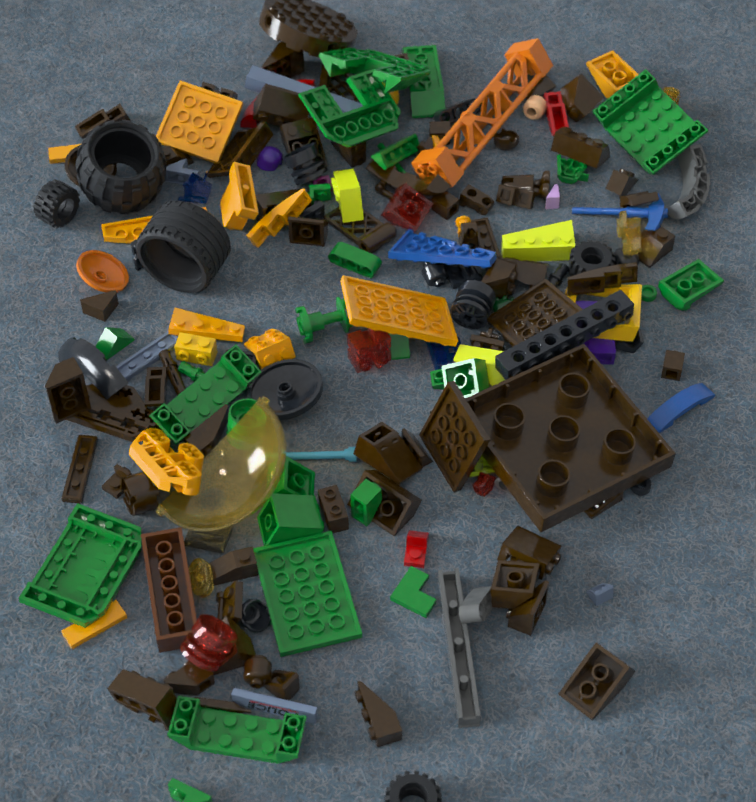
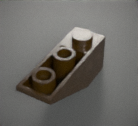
(381, 717)

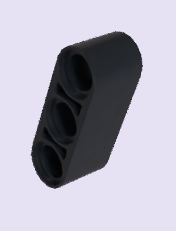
(450, 111)

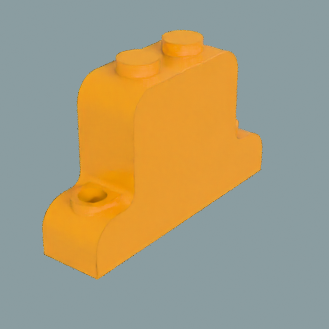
(239, 198)

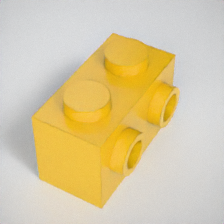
(196, 349)

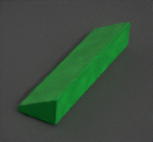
(397, 151)

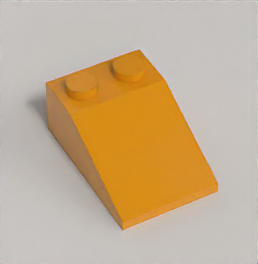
(610, 72)

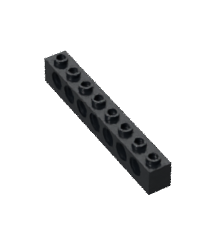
(565, 335)

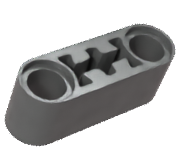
(476, 605)

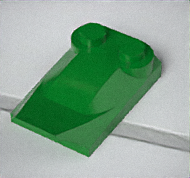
(689, 284)

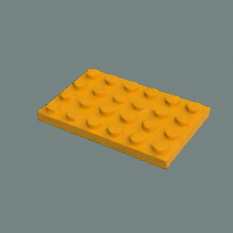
(398, 311)

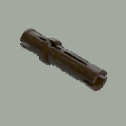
(166, 359)

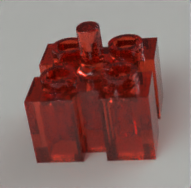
(368, 349)

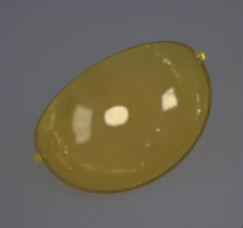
(235, 474)

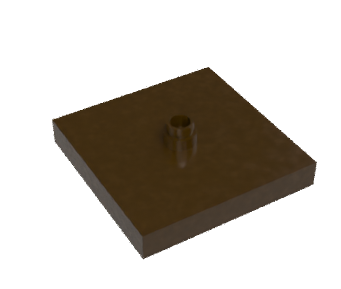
(567, 437)

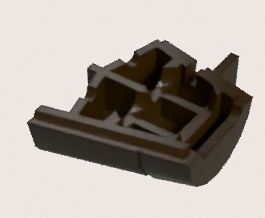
(638, 199)

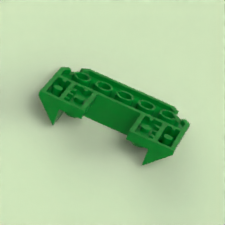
(392, 70)
(375, 117)

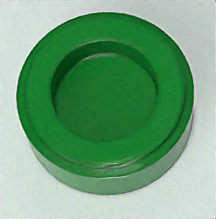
(648, 293)

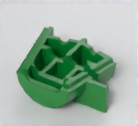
(571, 170)

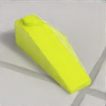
(467, 352)

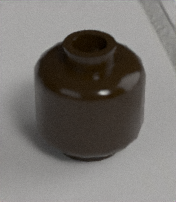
(257, 671)

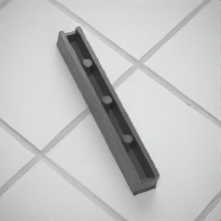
(458, 650)

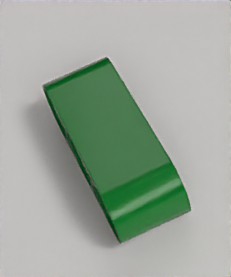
(355, 259)

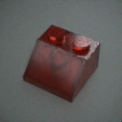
(406, 208)

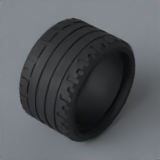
(183, 246)

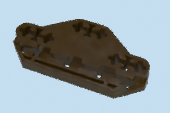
(121, 409)

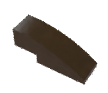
(99, 118)
(155, 386)

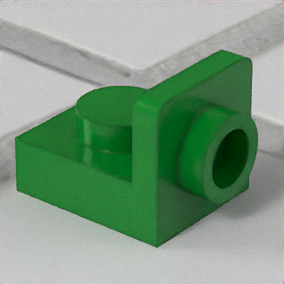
(319, 192)

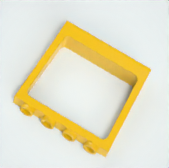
(629, 329)

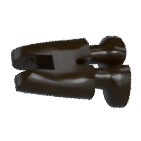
(527, 182)

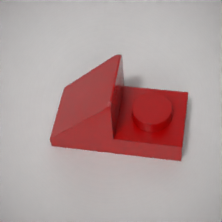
(416, 549)

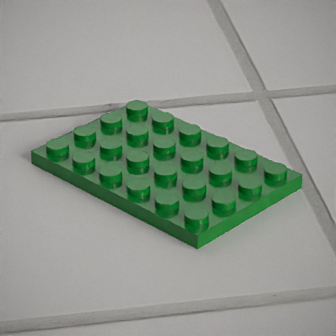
(306, 593)

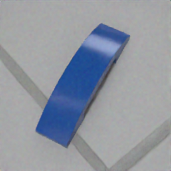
(678, 405)

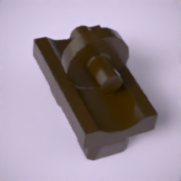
(487, 340)

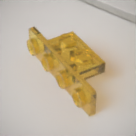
(630, 232)

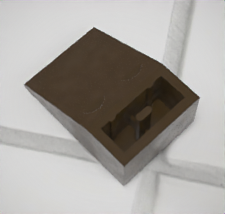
(285, 61)
(302, 133)
(387, 453)

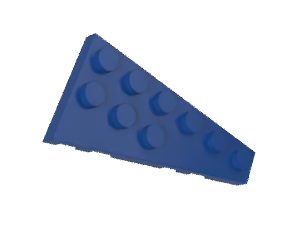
(439, 250)

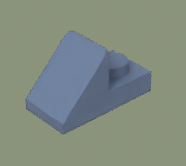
(179, 172)

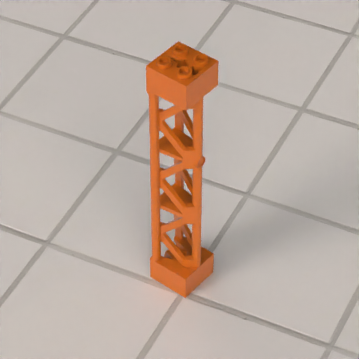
(523, 59)

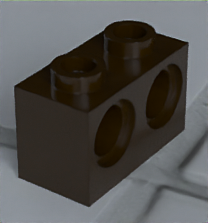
(333, 509)

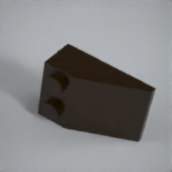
(596, 681)

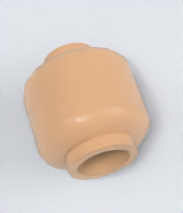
(534, 107)

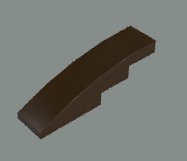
(598, 279)

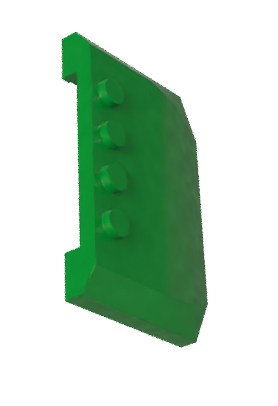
(84, 567)

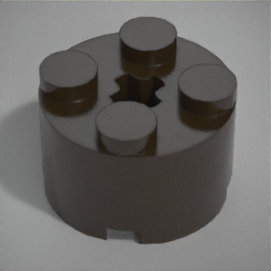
(139, 493)

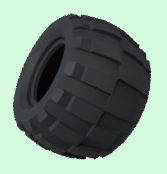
(123, 144)

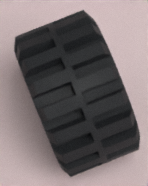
(56, 203)
(590, 253)
(413, 785)

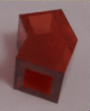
(484, 484)

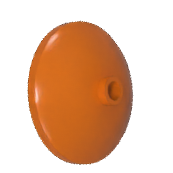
(102, 271)

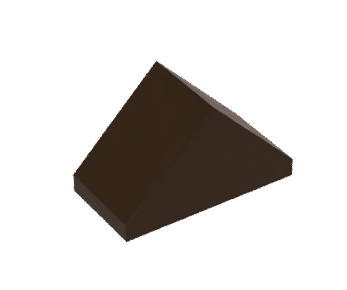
(100, 305)
(283, 684)

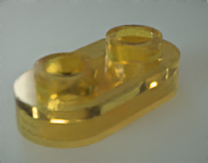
(200, 573)

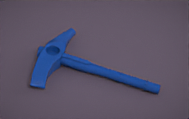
(654, 212)

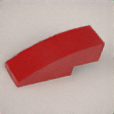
(555, 111)

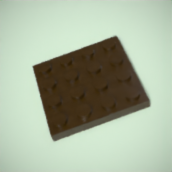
(532, 313)
(454, 436)

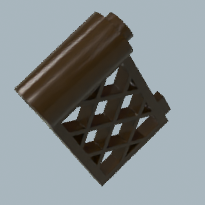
(372, 238)

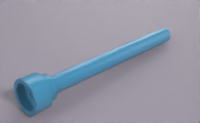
(347, 454)

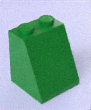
(289, 518)

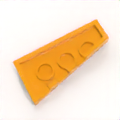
(206, 326)

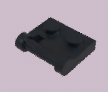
(458, 275)

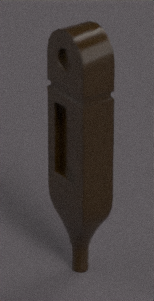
(222, 705)

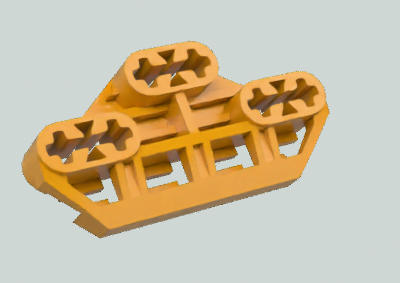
(165, 465)

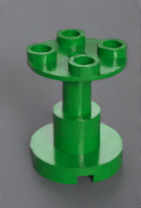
(316, 321)

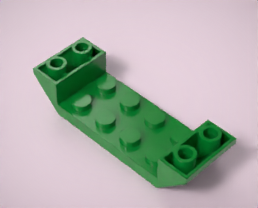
(428, 93)
(206, 395)
(236, 732)

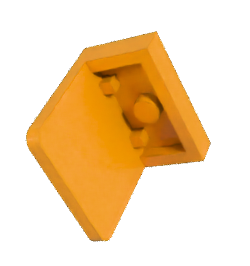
(270, 347)

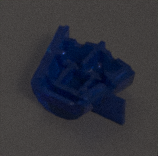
(196, 189)

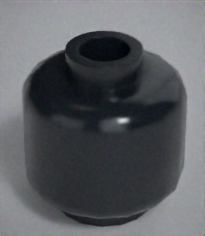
(434, 274)

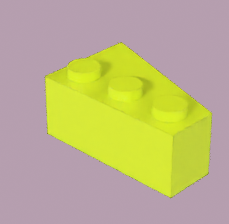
(348, 195)

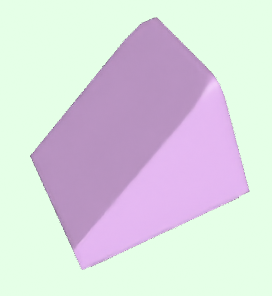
(553, 198)

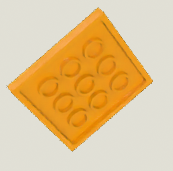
(199, 122)

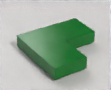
(409, 593)

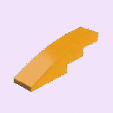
(278, 217)

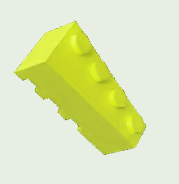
(540, 243)

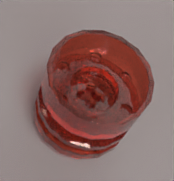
(208, 642)

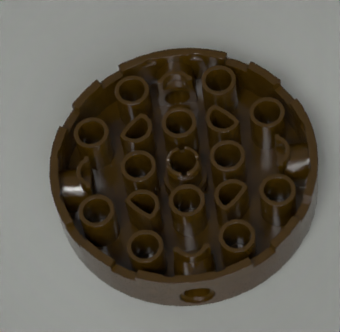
(307, 26)

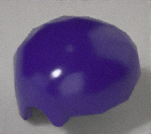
(269, 158)

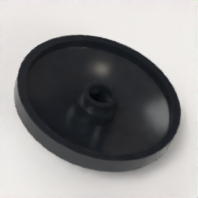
(290, 386)

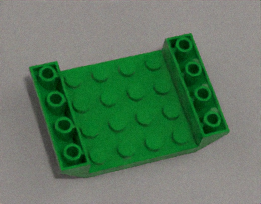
(648, 123)

